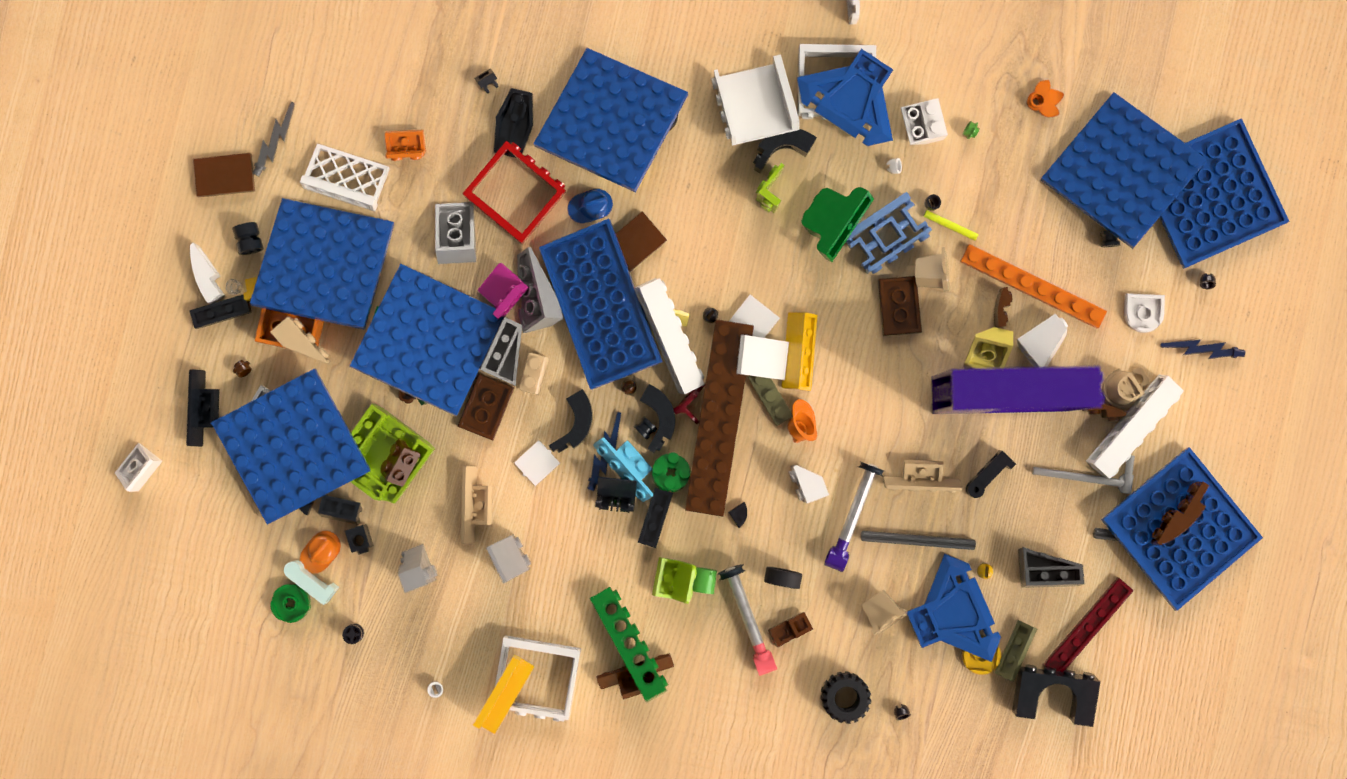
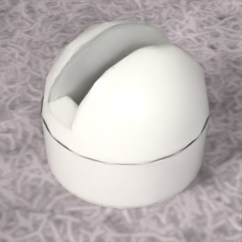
(894, 166)
(439, 688)

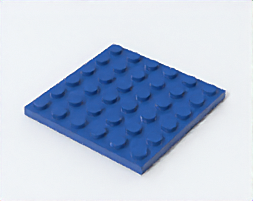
(611, 119)
(1123, 170)
(1225, 199)
(322, 264)
(427, 340)
(291, 446)
(1198, 554)

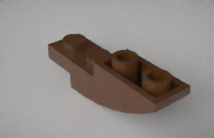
(1178, 521)

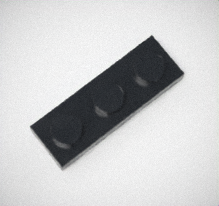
(220, 311)
(655, 517)

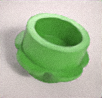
(971, 130)

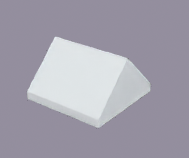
(137, 468)

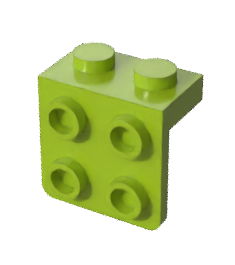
(769, 201)
(674, 580)

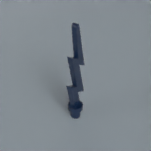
(1215, 348)
(602, 463)

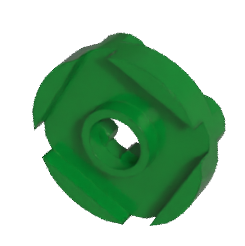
(671, 483)
(287, 614)

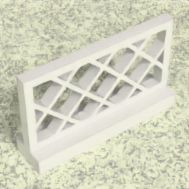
(339, 192)

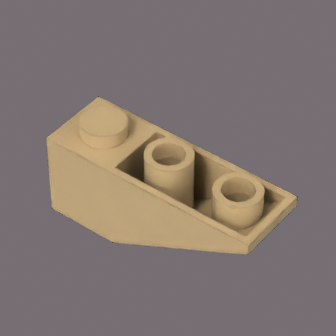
(293, 337)

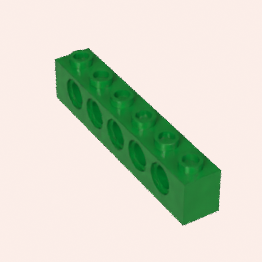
(648, 690)

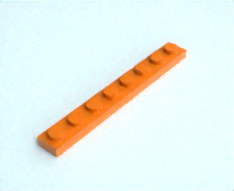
(1033, 286)

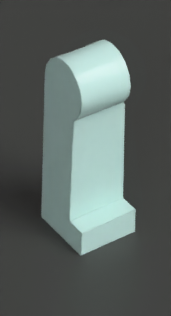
(308, 582)

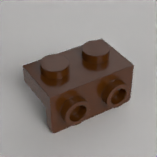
(399, 463)

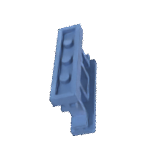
(878, 222)

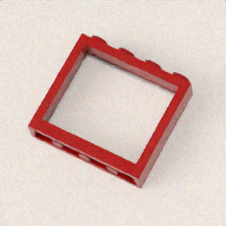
(541, 172)

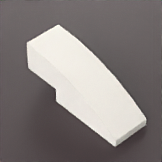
(205, 275)

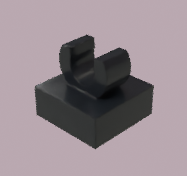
(485, 79)

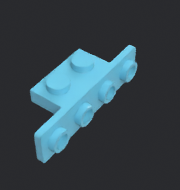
(627, 464)

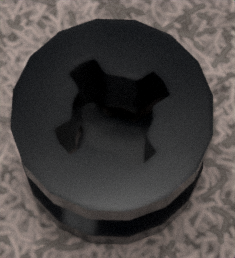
(1109, 239)
(645, 428)
(349, 633)

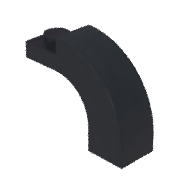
(799, 141)
(662, 406)
(582, 425)

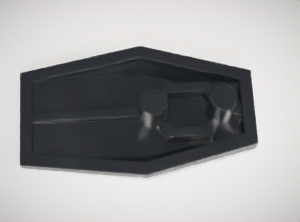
(514, 120)

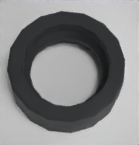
(783, 577)

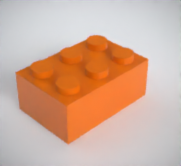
(270, 319)

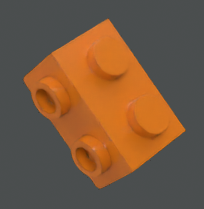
(405, 144)

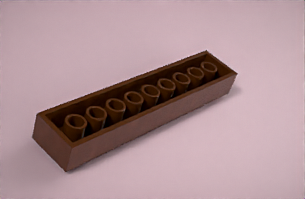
(718, 421)

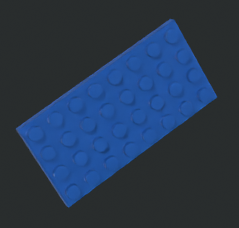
(600, 304)

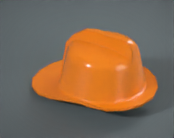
(803, 423)
(320, 551)

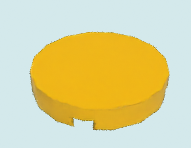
(979, 665)

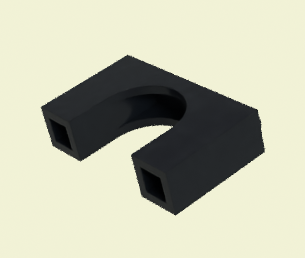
(1033, 681)

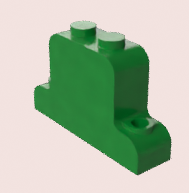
(834, 218)

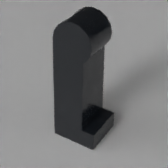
(985, 476)

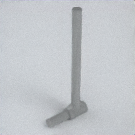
(1124, 482)

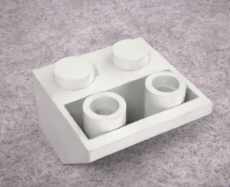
(924, 122)
(810, 484)

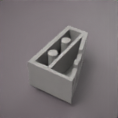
(504, 352)

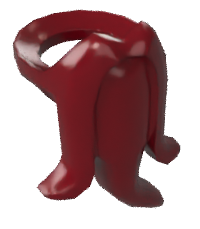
(681, 408)

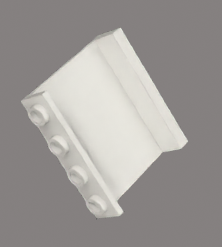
(756, 103)

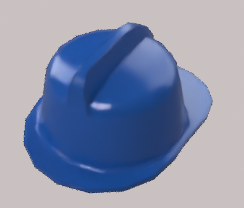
(590, 206)

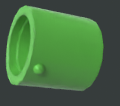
(705, 580)

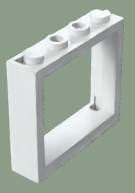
(824, 50)
(540, 711)

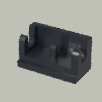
(340, 509)

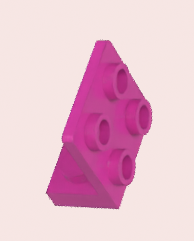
(502, 289)

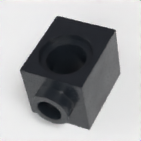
(351, 535)

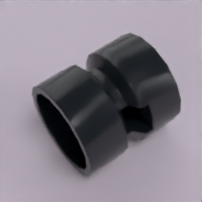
(247, 238)

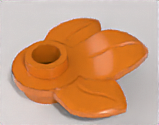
(1047, 99)

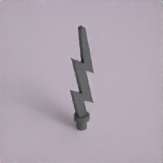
(277, 131)

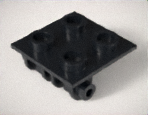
(616, 494)

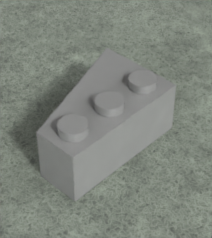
(416, 569)

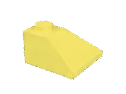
(990, 349)

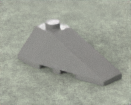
(539, 302)

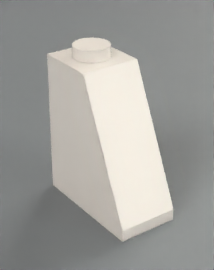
(1043, 341)

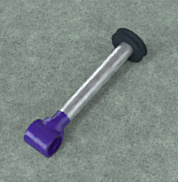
(837, 555)

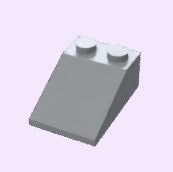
(455, 233)
(509, 558)

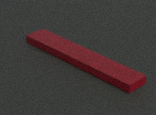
(1089, 626)

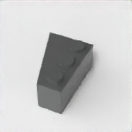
(1048, 571)

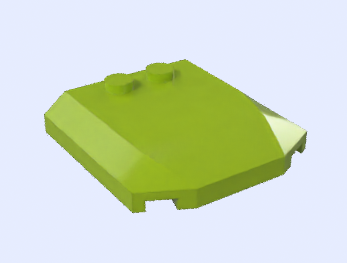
(375, 437)

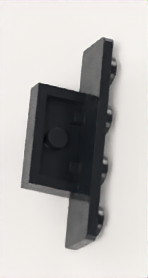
(202, 407)

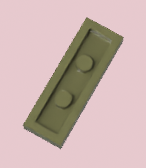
(771, 399)
(1016, 650)

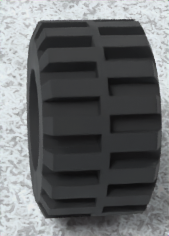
(857, 709)

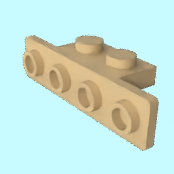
(922, 476)
(475, 505)

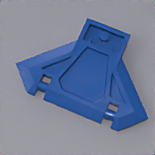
(852, 97)
(955, 612)

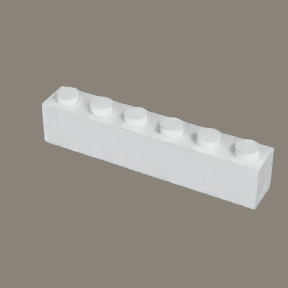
(669, 335)
(1135, 426)

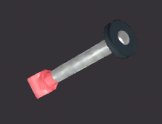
(762, 658)

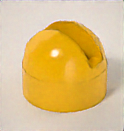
(981, 571)

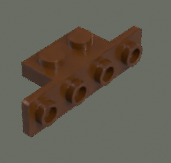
(626, 682)

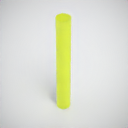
(951, 225)

